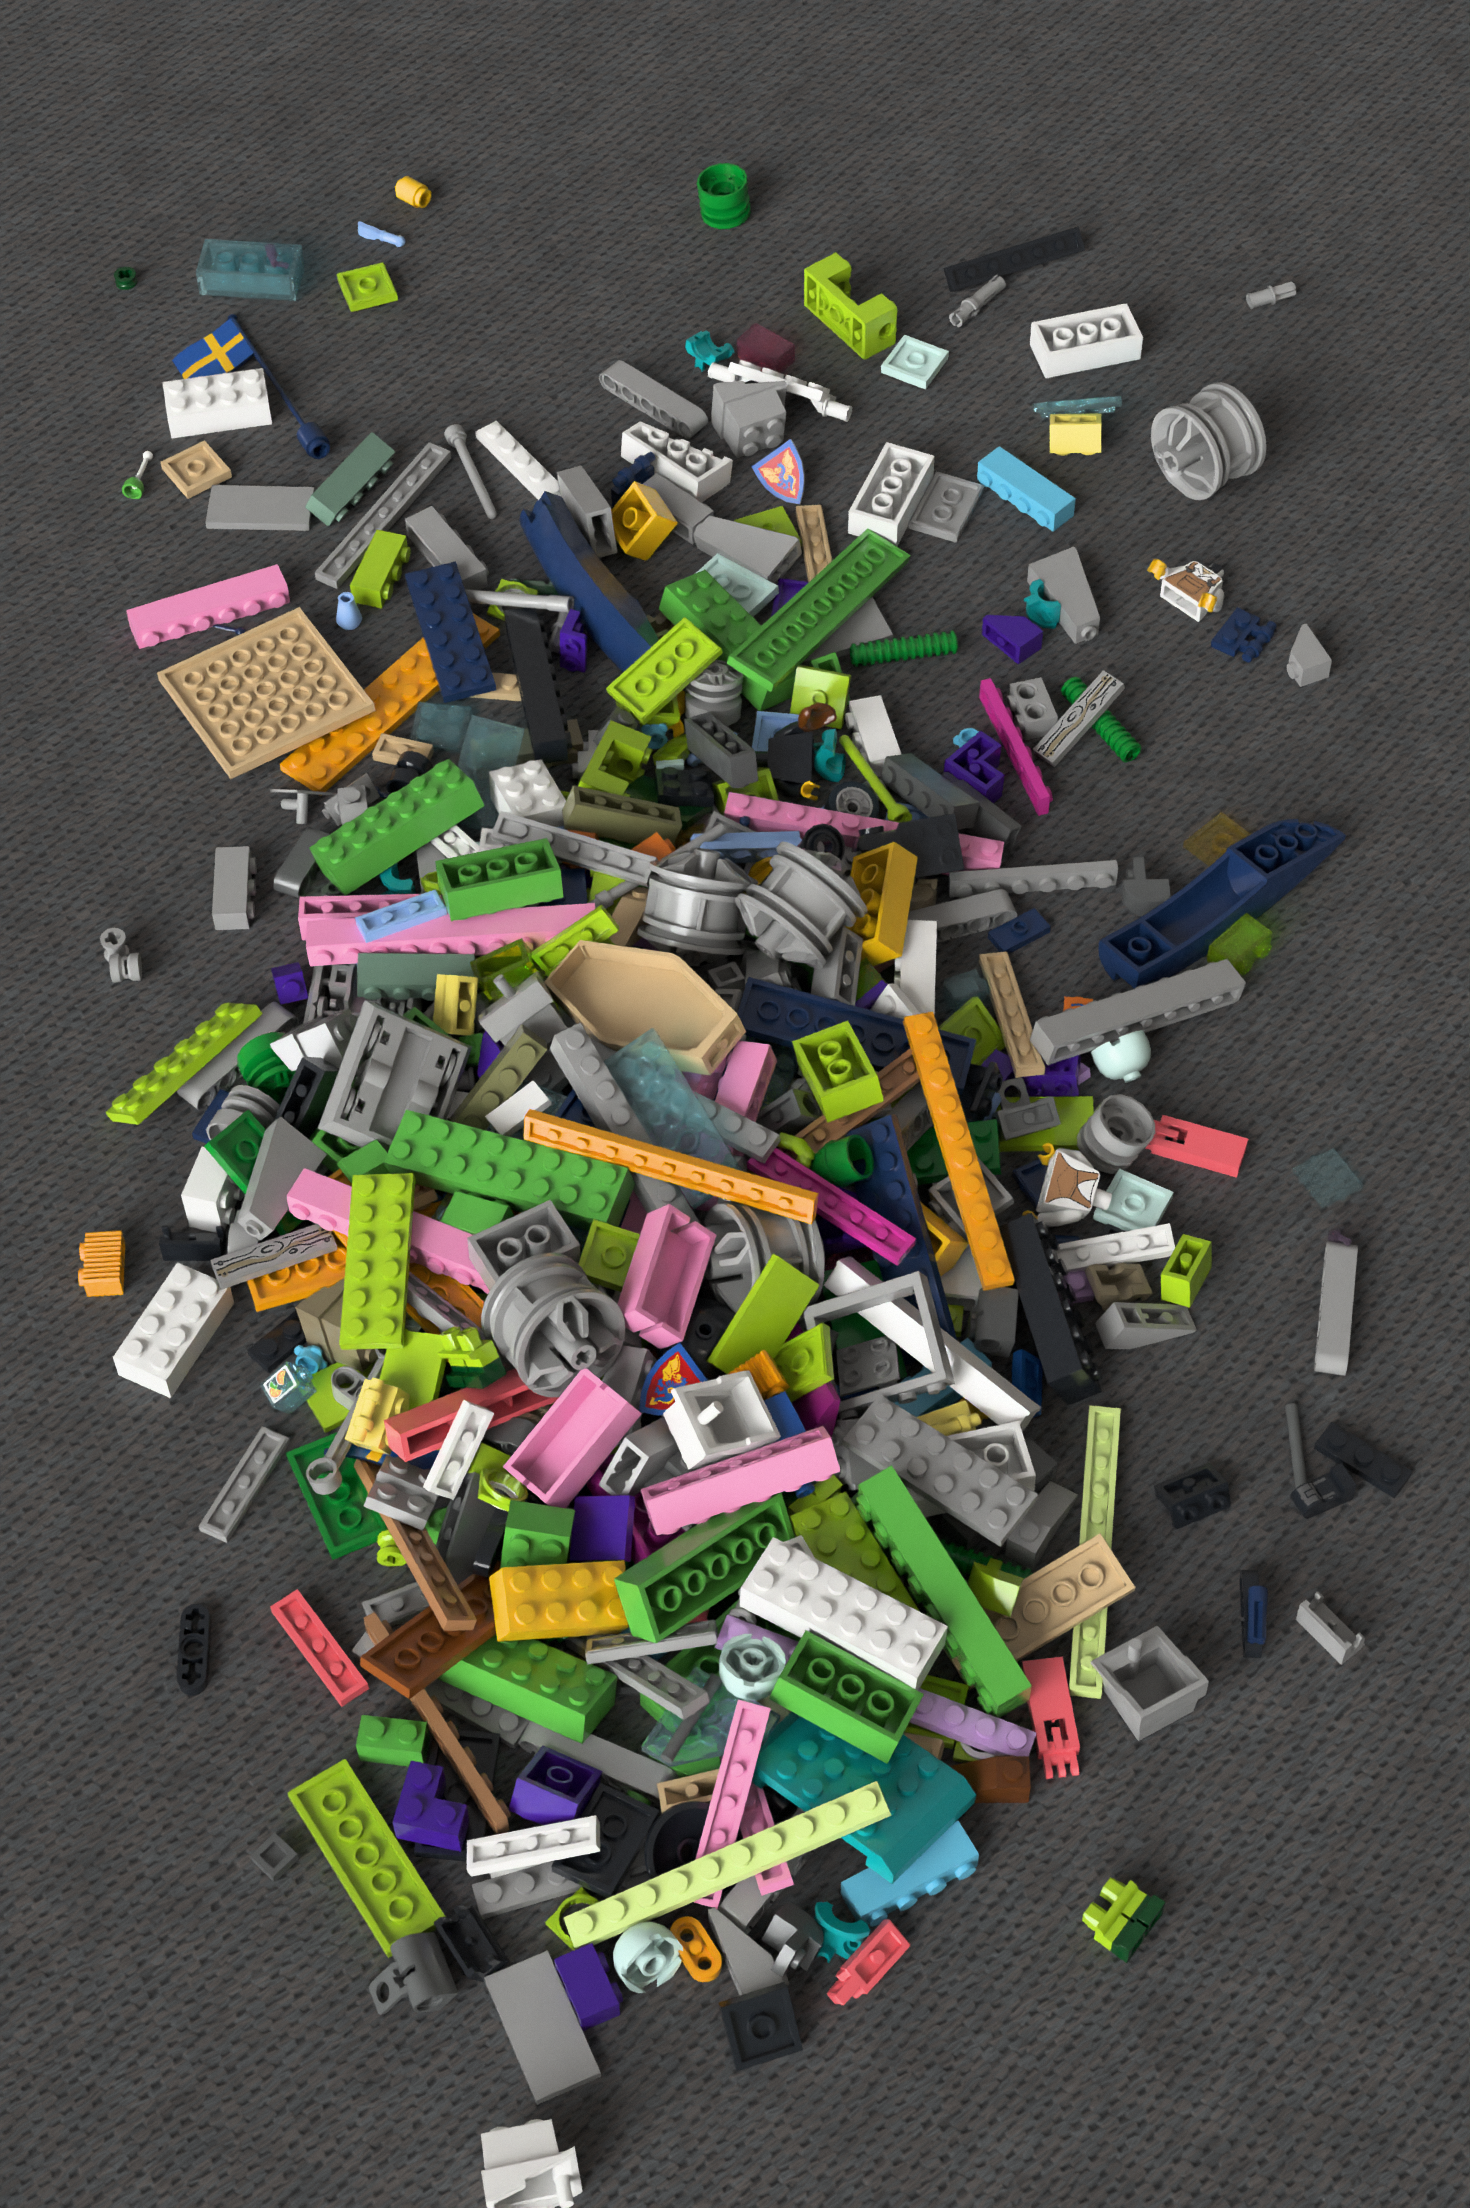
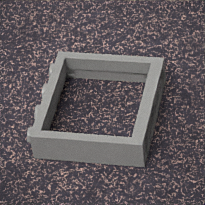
(875, 1295)

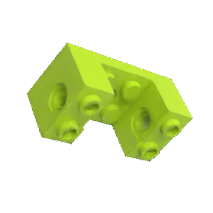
(862, 327)
(617, 760)

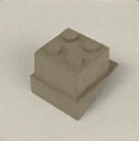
(321, 1325)

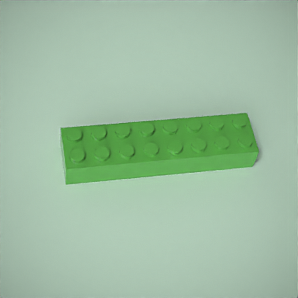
(508, 1169)
(943, 1592)

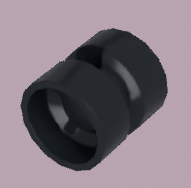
(408, 767)

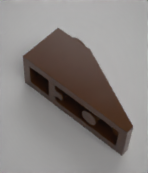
(998, 1779)

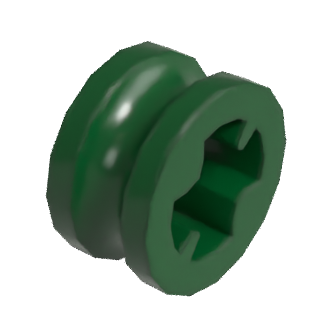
(125, 278)

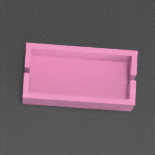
(665, 1276)
(572, 1440)

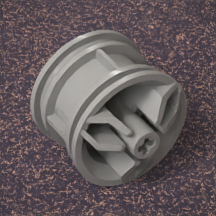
(1208, 440)
(801, 905)
(694, 906)
(748, 1240)
(552, 1322)

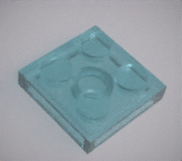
(441, 726)

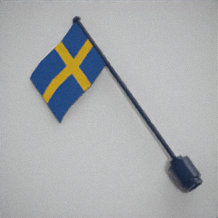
(226, 352)

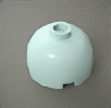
(1123, 1057)
(751, 1666)
(651, 1950)

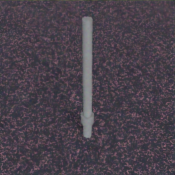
(607, 897)

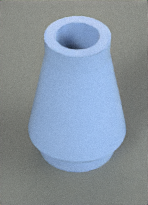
(348, 614)

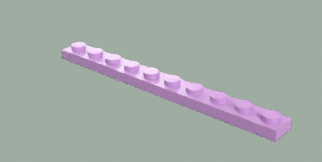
(933, 1711)

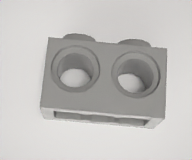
(1032, 708)

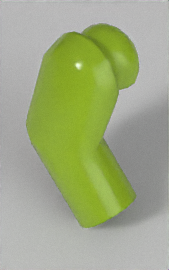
(799, 1146)

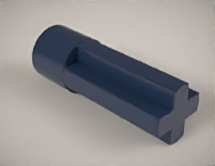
(1257, 1614)

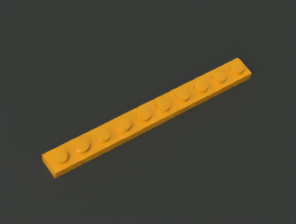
(958, 1151)
(671, 1166)

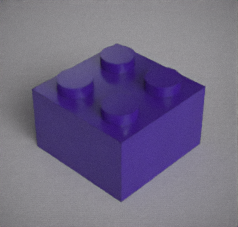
(554, 1788)

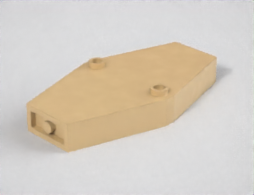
(630, 990)

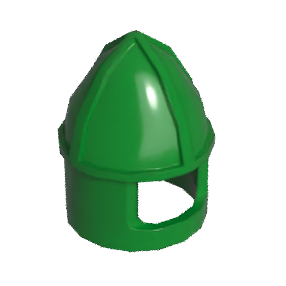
(836, 1160)

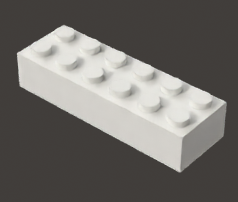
(814, 1597)

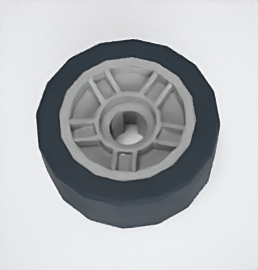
(856, 797)

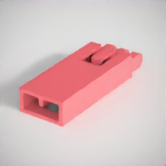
(1202, 1145)
(1047, 1702)

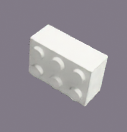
(527, 792)

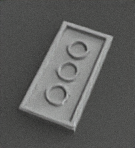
(259, 507)
(863, 626)
(542, 2027)

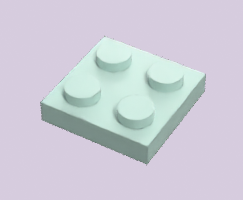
(914, 362)
(1134, 1203)

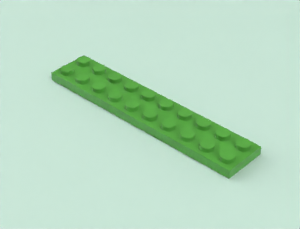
(818, 610)

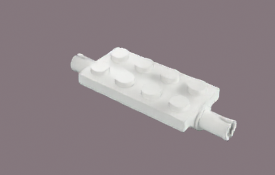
(816, 393)

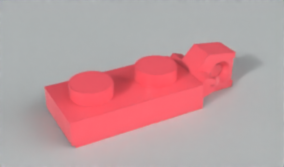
(869, 1963)

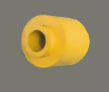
(413, 192)

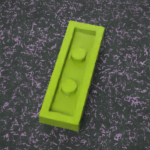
(593, 927)

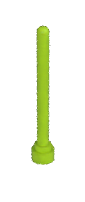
(896, 811)

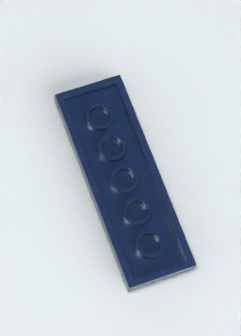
(450, 632)

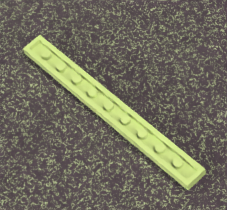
(1096, 1518)
(728, 1866)

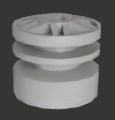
(716, 692)
(240, 1100)
(1116, 1133)

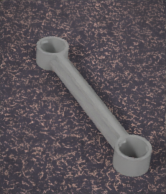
(339, 1446)

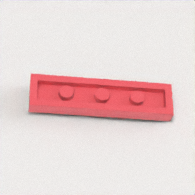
(319, 1648)

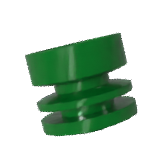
(723, 196)
(264, 1068)

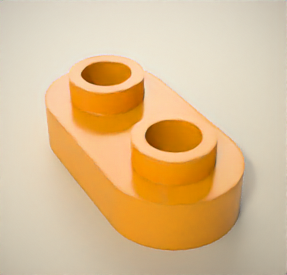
(697, 1950)

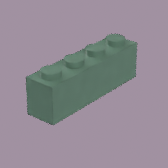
(350, 480)
(406, 974)

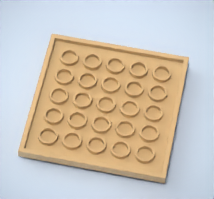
(265, 692)

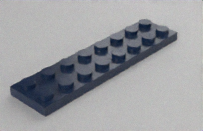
(787, 1014)
(894, 1196)

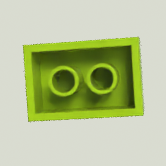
(838, 1071)

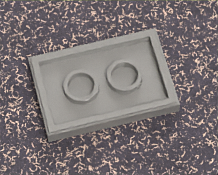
(946, 507)

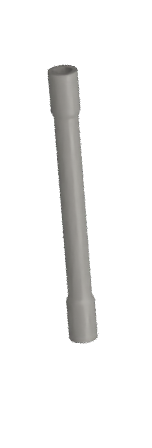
(550, 602)

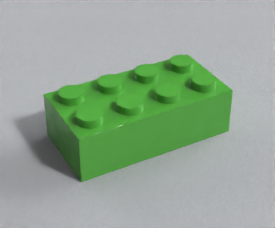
(499, 879)
(846, 1696)

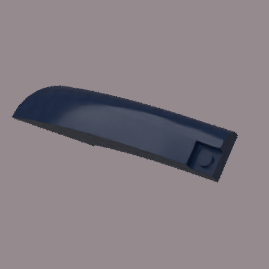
(575, 570)
(1242, 881)

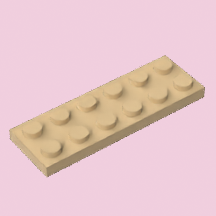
(1061, 1598)

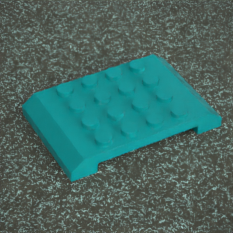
(920, 1790)

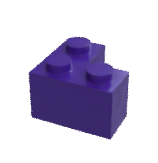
(977, 765)
(424, 1815)

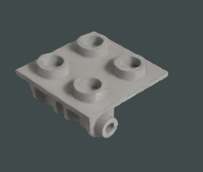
(868, 1366)

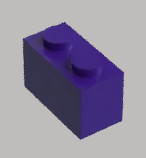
(588, 1986)

